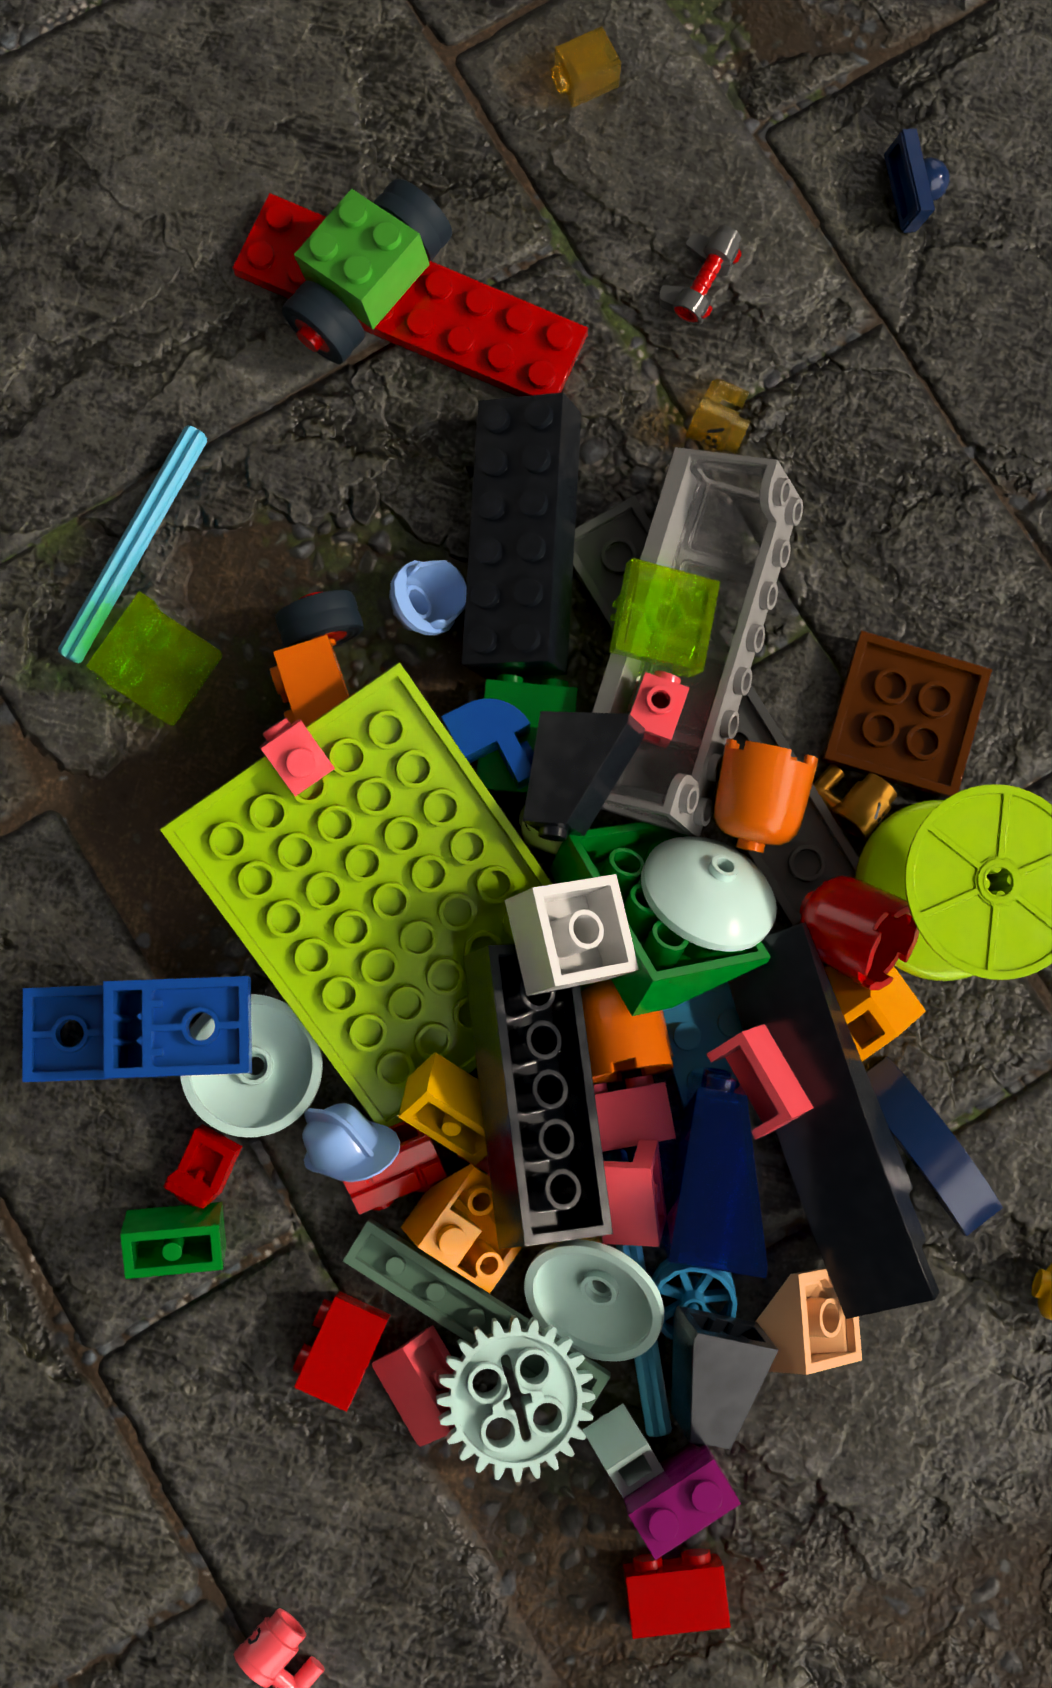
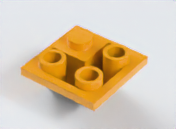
(875, 1015)
(459, 1227)

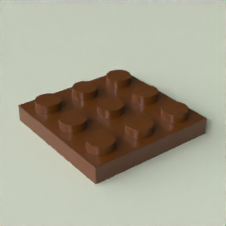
(907, 715)

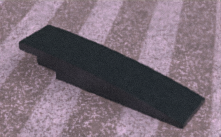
(843, 1146)

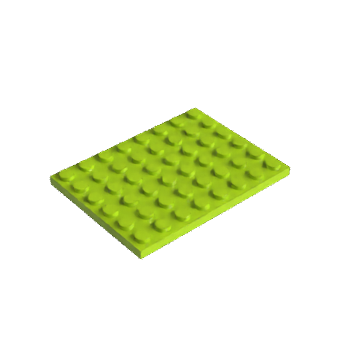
(366, 885)

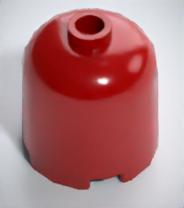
(859, 929)

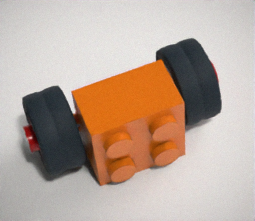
(307, 665)

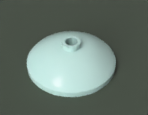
(708, 893)
(278, 1095)
(595, 1299)

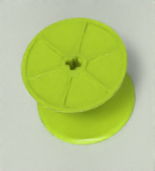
(972, 881)

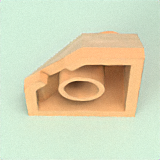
(810, 1326)

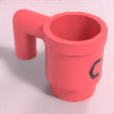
(271, 1649)

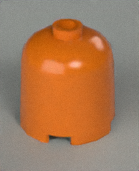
(762, 794)
(621, 1040)

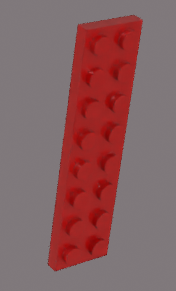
(438, 316)

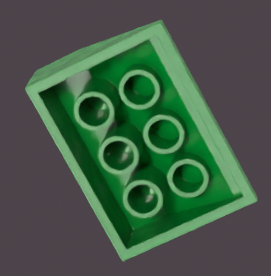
(668, 965)

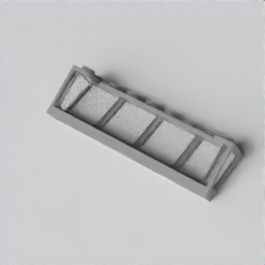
(729, 524)

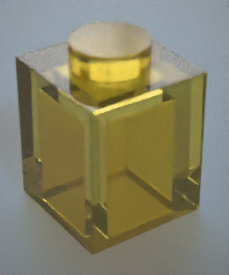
(586, 67)

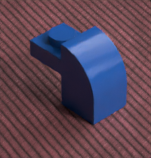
(492, 726)

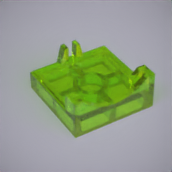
(664, 617)

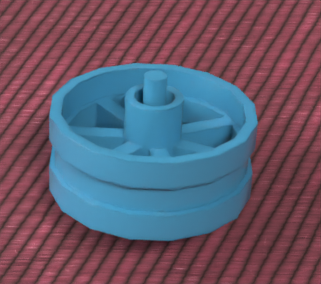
(692, 1291)

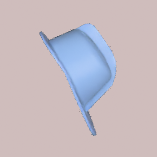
(347, 1144)

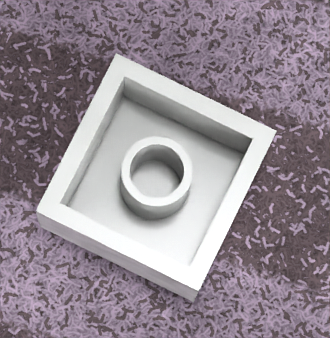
(571, 934)

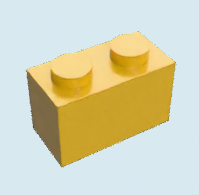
(446, 1107)

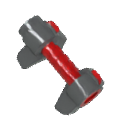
(718, 257)

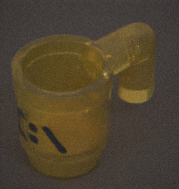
(717, 424)

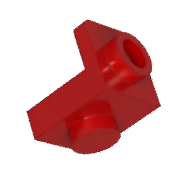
(203, 1168)

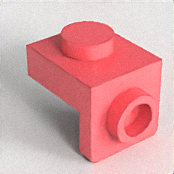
(295, 755)

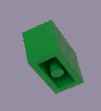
(173, 1240)

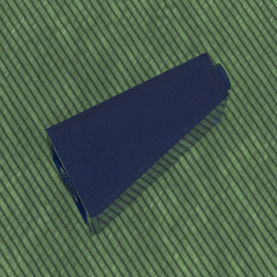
(714, 1189)

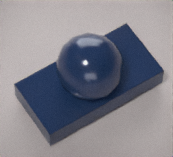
(914, 180)

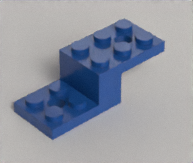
(137, 1029)

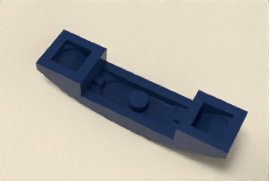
(933, 1149)

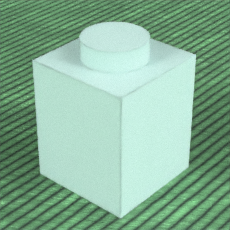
(623, 1450)

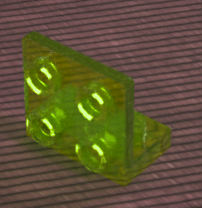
(154, 660)

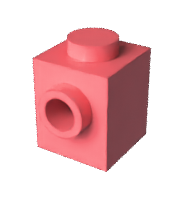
(659, 706)

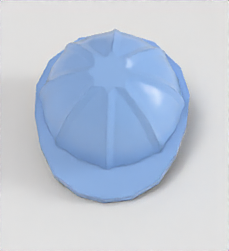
(428, 596)

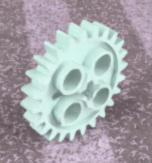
(474, 1410)

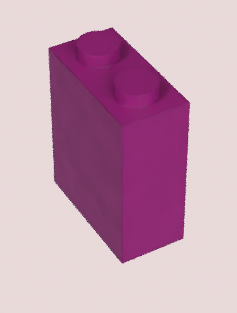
(680, 1499)

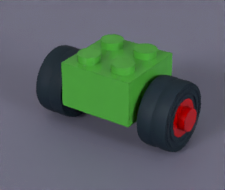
(362, 265)

